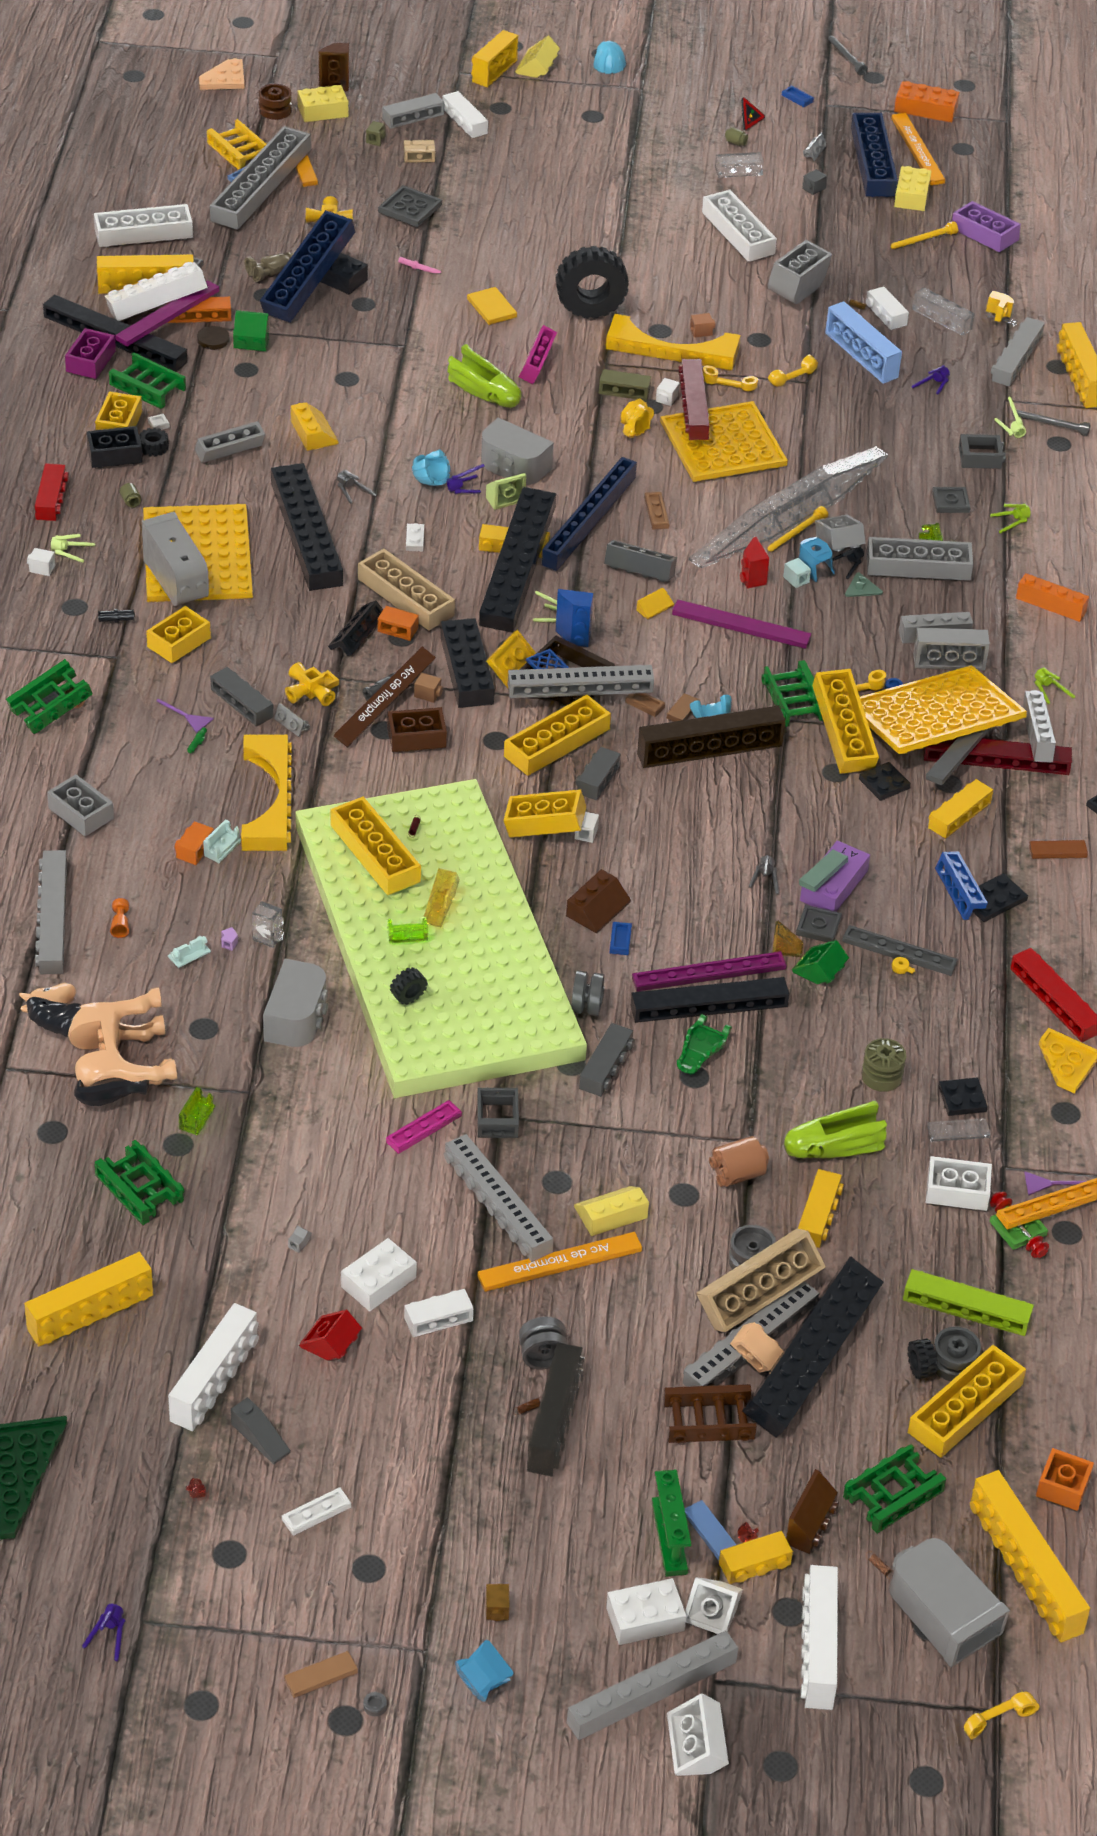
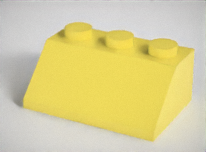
(538, 58)
(613, 1210)

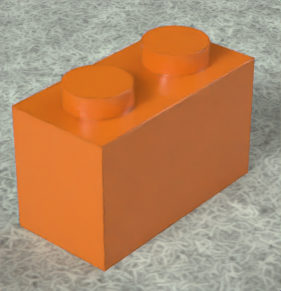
(398, 623)
(190, 845)

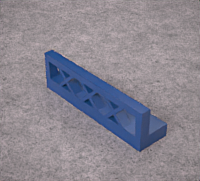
(961, 880)

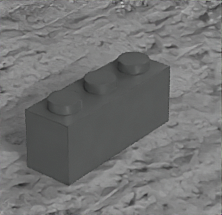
(598, 773)

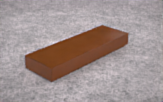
(1058, 849)

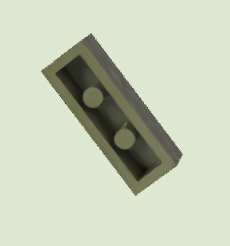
(624, 384)

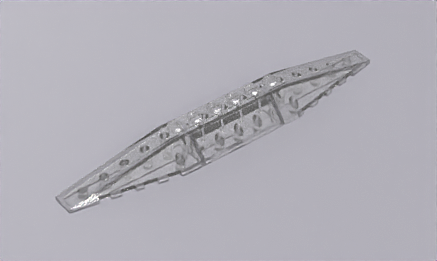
(790, 506)

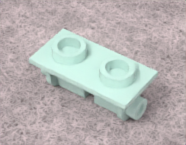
(188, 953)

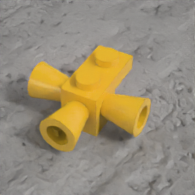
(329, 204)
(312, 684)

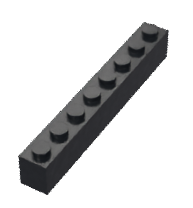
(709, 999)

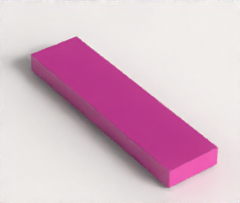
(423, 1126)

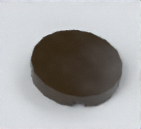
(213, 337)

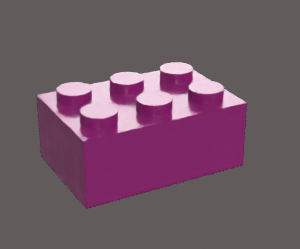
(90, 353)

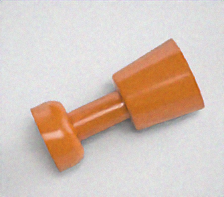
(119, 924)

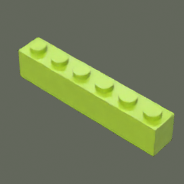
(968, 1302)

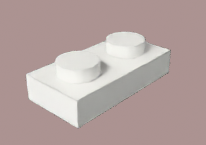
(415, 537)

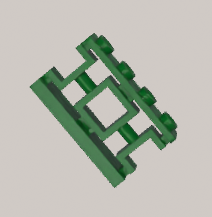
(42, 687)
(128, 1193)
(902, 1502)

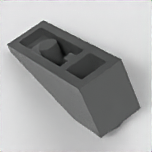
(258, 1430)

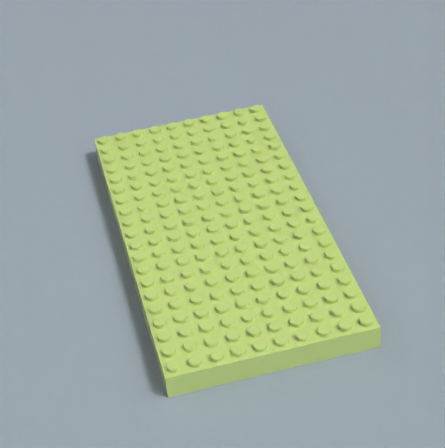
(490, 979)

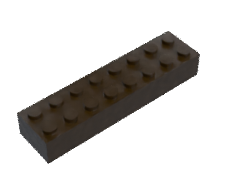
(711, 736)

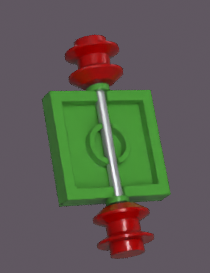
(1029, 1233)

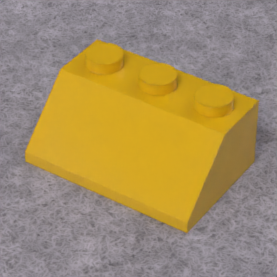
(312, 426)

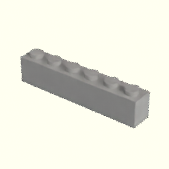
(1017, 351)
(1039, 726)

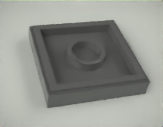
(951, 500)
(818, 924)

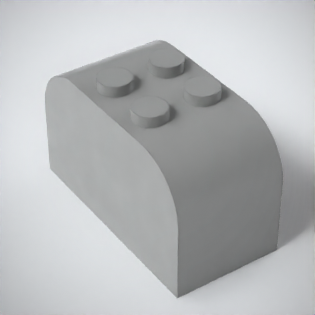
(799, 272)
(515, 451)
(296, 1004)

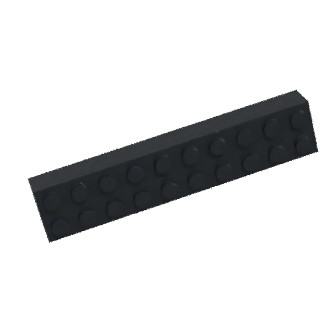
(306, 527)
(517, 559)
(812, 1347)

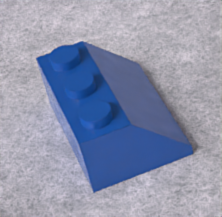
(574, 616)

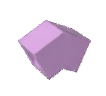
(229, 939)

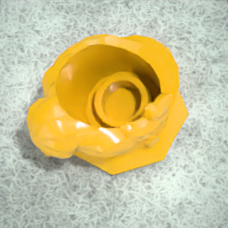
(636, 418)

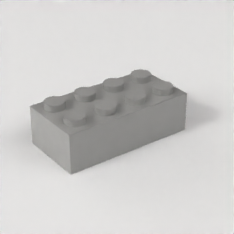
(950, 648)

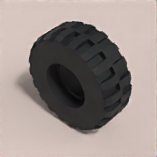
(592, 262)

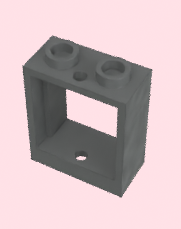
(977, 459)
(497, 1126)

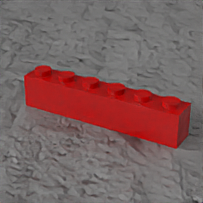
(1055, 994)

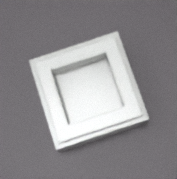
(158, 421)

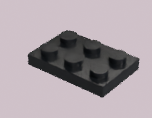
(1001, 896)

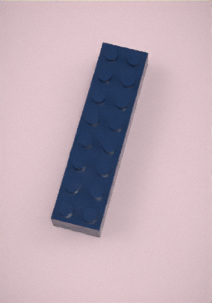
(874, 154)
(307, 266)

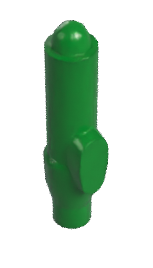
(198, 740)

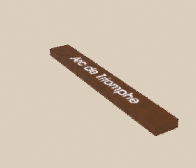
(384, 697)

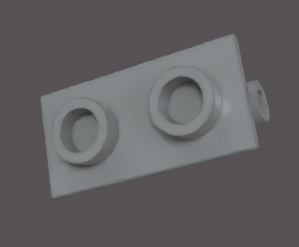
(815, 147)
(291, 720)

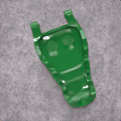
(701, 1044)

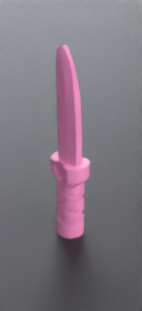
(415, 264)

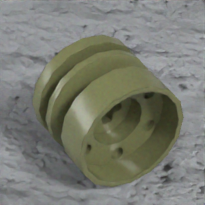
(883, 1064)

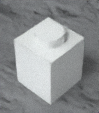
(667, 391)
(41, 561)
(589, 828)

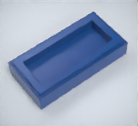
(797, 96)
(620, 938)

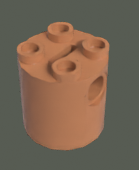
(739, 1161)

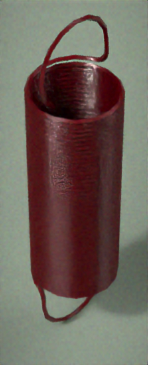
(414, 826)

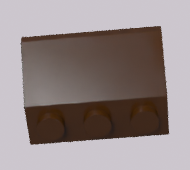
(334, 65)
(597, 901)
(812, 1513)

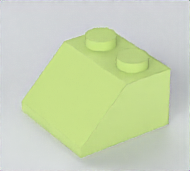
(505, 491)

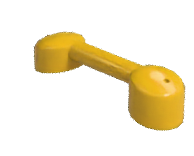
(711, 377)
(779, 378)
(875, 682)
(1022, 1703)

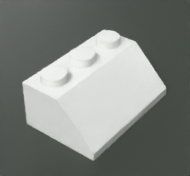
(697, 1737)

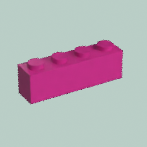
(537, 354)

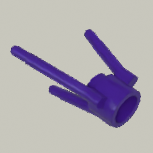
(939, 374)
(456, 482)
(110, 1618)

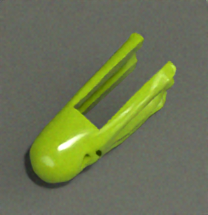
(481, 378)
(839, 1134)

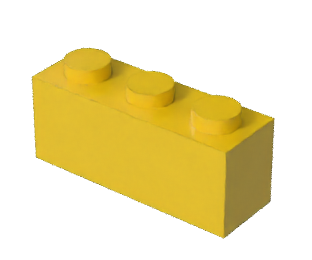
(755, 1557)

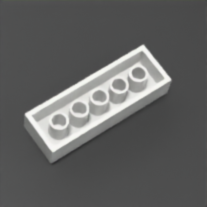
(143, 225)
(739, 225)
(155, 291)
(213, 1367)
(819, 1637)

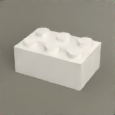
(958, 1183)
(378, 1274)
(646, 1611)

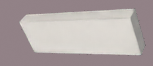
(316, 1511)

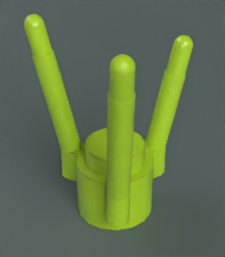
(1020, 512)
(1045, 677)

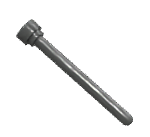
(860, 67)
(1082, 428)

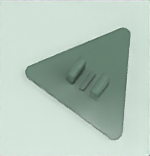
(862, 587)

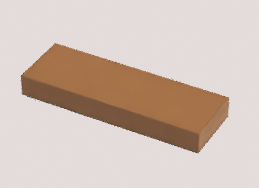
(656, 510)
(320, 1674)

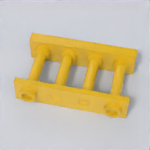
(226, 147)

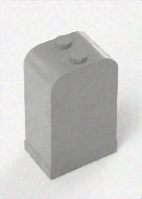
(177, 563)
(946, 1600)

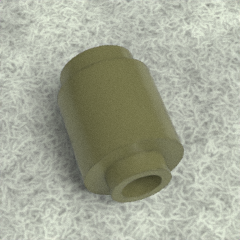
(736, 136)
(130, 495)

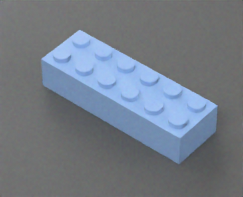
(863, 342)

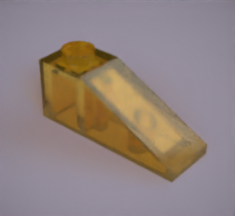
(441, 897)

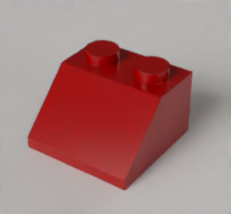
(754, 565)
(331, 1335)

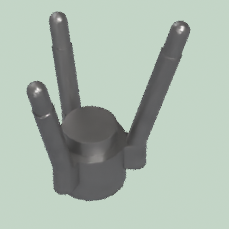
(347, 480)
(766, 867)

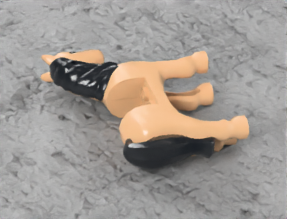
(101, 1074)

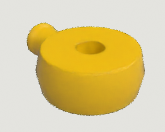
(901, 965)

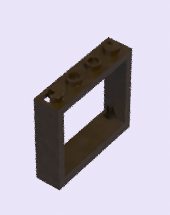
(573, 654)

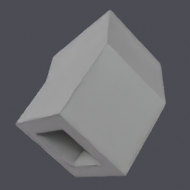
(299, 1239)

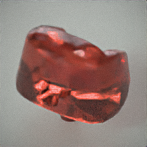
(196, 1488)
(746, 1534)

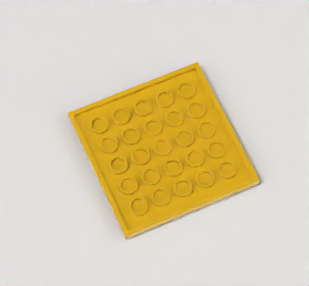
(736, 443)

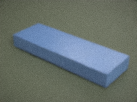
(708, 1528)

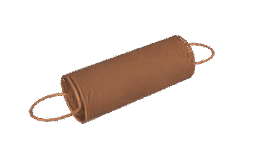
(878, 1563)

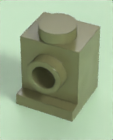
(375, 133)

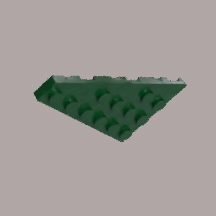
(24, 1458)

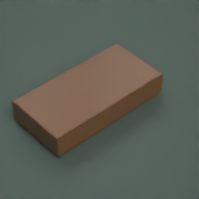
(645, 703)
(681, 709)

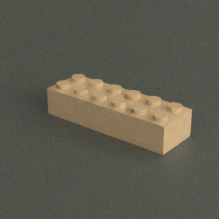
(406, 588)
(761, 1280)

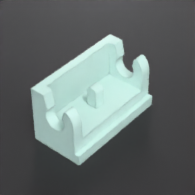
(221, 841)

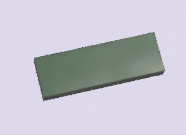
(823, 870)

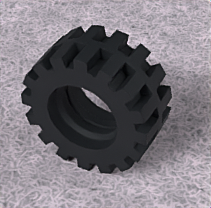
(154, 441)
(408, 985)
(922, 1358)

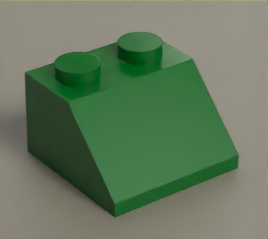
(251, 330)
(821, 962)

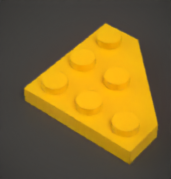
(1067, 1059)

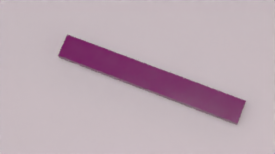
(164, 315)
(741, 624)
(708, 971)

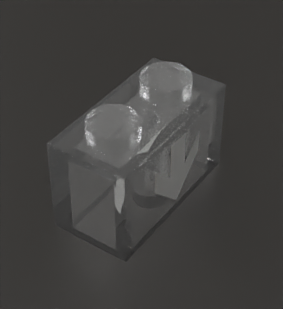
(267, 924)

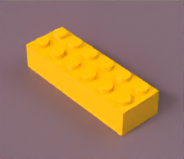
(119, 271)
(1080, 361)
(845, 721)
(557, 735)
(375, 845)
(88, 1299)
(966, 1401)

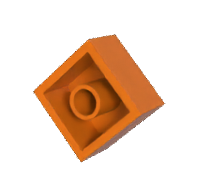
(1064, 1479)

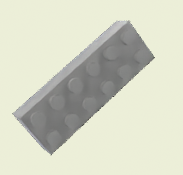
(919, 558)

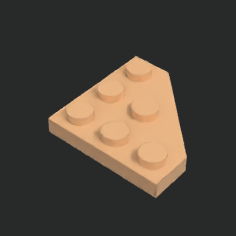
(224, 76)

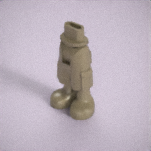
(269, 265)

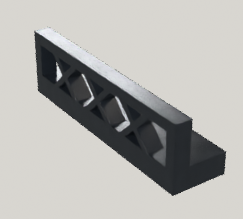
(357, 628)

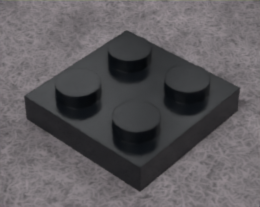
(884, 781)
(963, 1096)

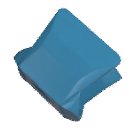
(812, 558)
(484, 1670)

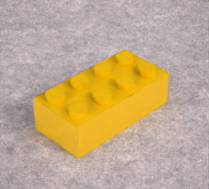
(494, 58)
(545, 813)

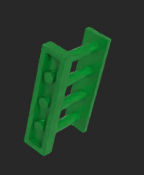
(147, 391)
(806, 680)
(671, 1523)

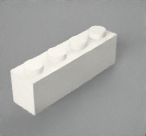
(465, 114)

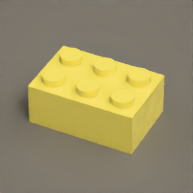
(322, 103)
(912, 188)

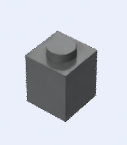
(814, 182)

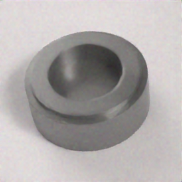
(375, 1704)

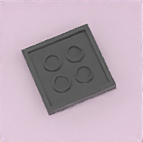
(410, 206)

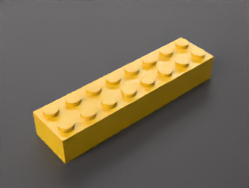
(1029, 1556)

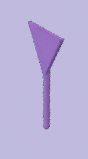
(196, 722)
(1035, 1183)

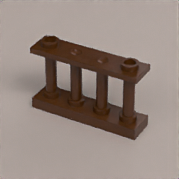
(709, 1396)

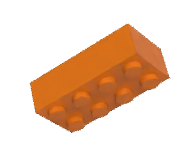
(926, 101)

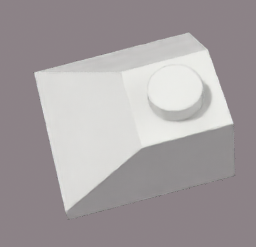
(712, 1604)

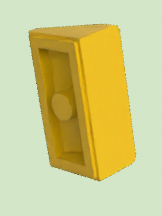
(654, 603)

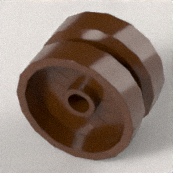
(275, 101)

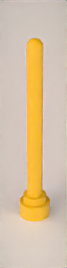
(950, 228)
(819, 513)

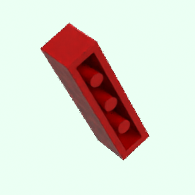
(51, 492)

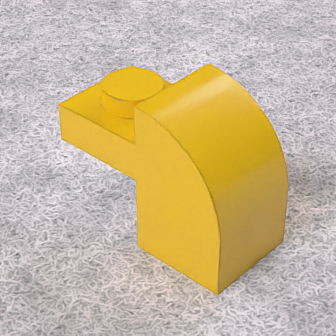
(1000, 305)

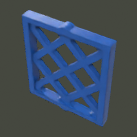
(530, 661)

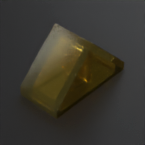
(786, 941)

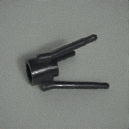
(853, 555)

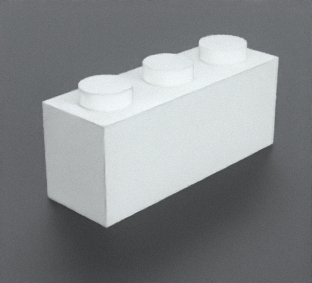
(887, 308)
(438, 1313)

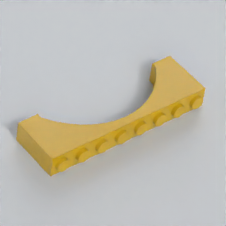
(627, 338)
(271, 828)

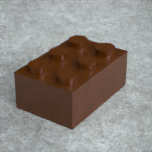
(416, 729)

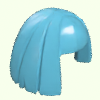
(609, 58)
(432, 468)
(721, 707)

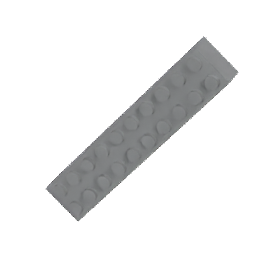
(260, 177)

